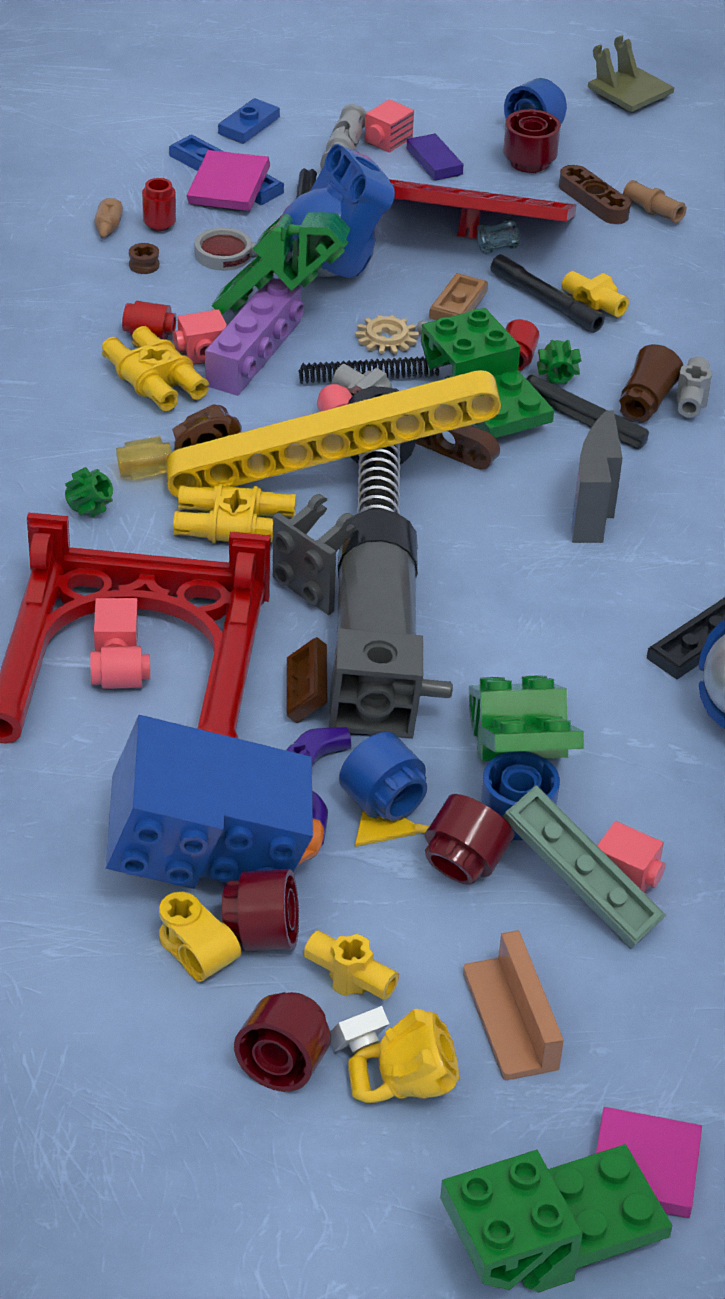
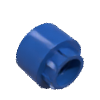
(537, 95)
(513, 776)
(384, 777)

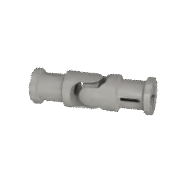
(347, 129)

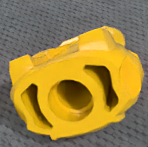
(414, 1061)

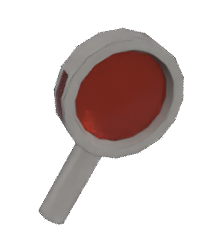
(223, 248)

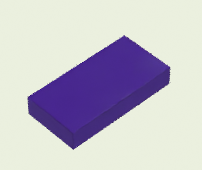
(435, 156)

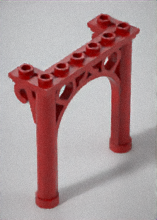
(57, 568)

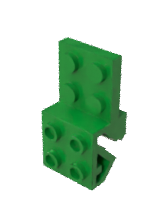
(320, 240)
(481, 343)
(522, 718)
(549, 1222)

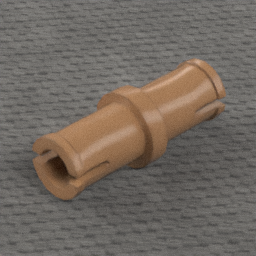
(655, 201)

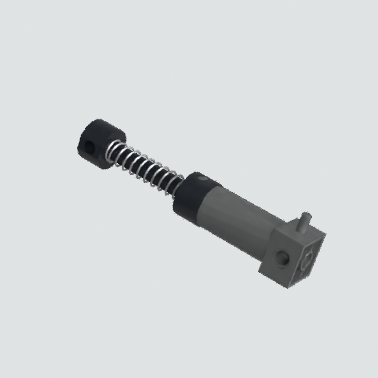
(377, 647)

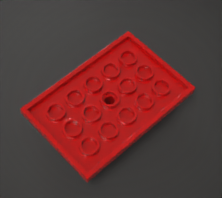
(474, 202)

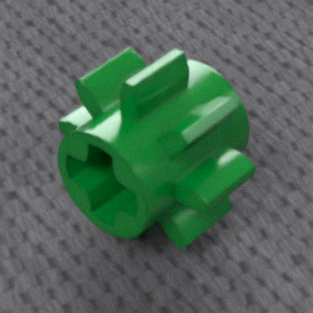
(559, 361)
(89, 492)

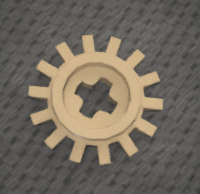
(402, 335)

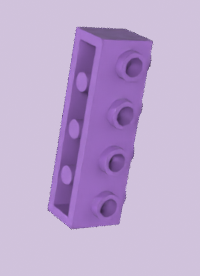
(253, 336)

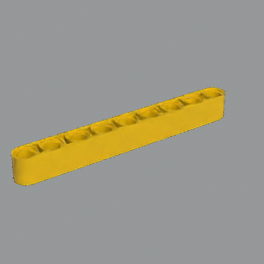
(233, 457)

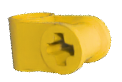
(196, 936)

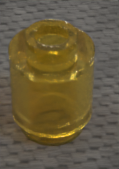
(143, 458)

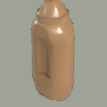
(108, 216)

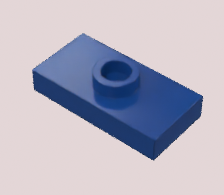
(248, 120)

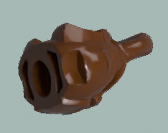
(205, 426)

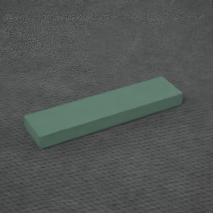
(584, 866)

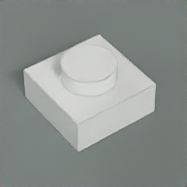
(359, 1030)

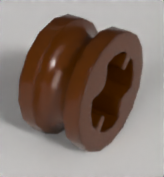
(144, 258)

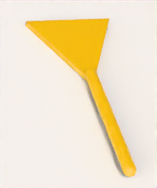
(379, 829)

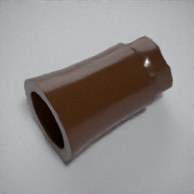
(651, 379)

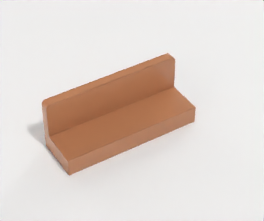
(515, 1011)

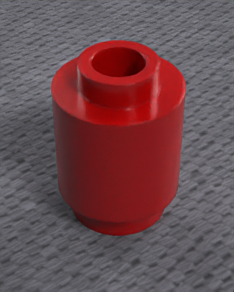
(159, 204)
(152, 315)
(527, 337)

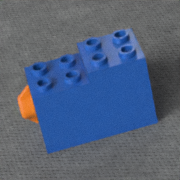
(207, 806)

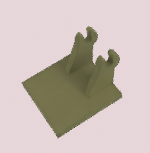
(629, 86)

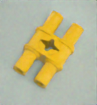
(155, 368)
(230, 511)

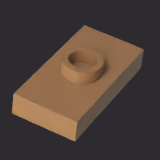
(458, 297)

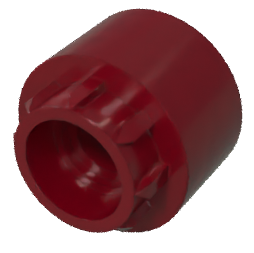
(531, 140)
(467, 839)
(263, 909)
(283, 1041)

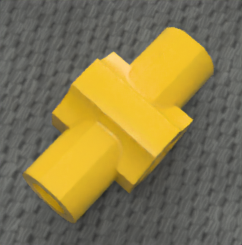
(596, 292)
(351, 964)

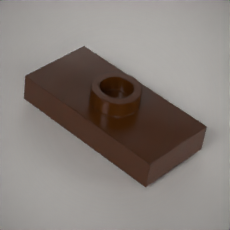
(306, 680)

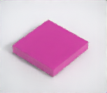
(228, 180)
(663, 1150)

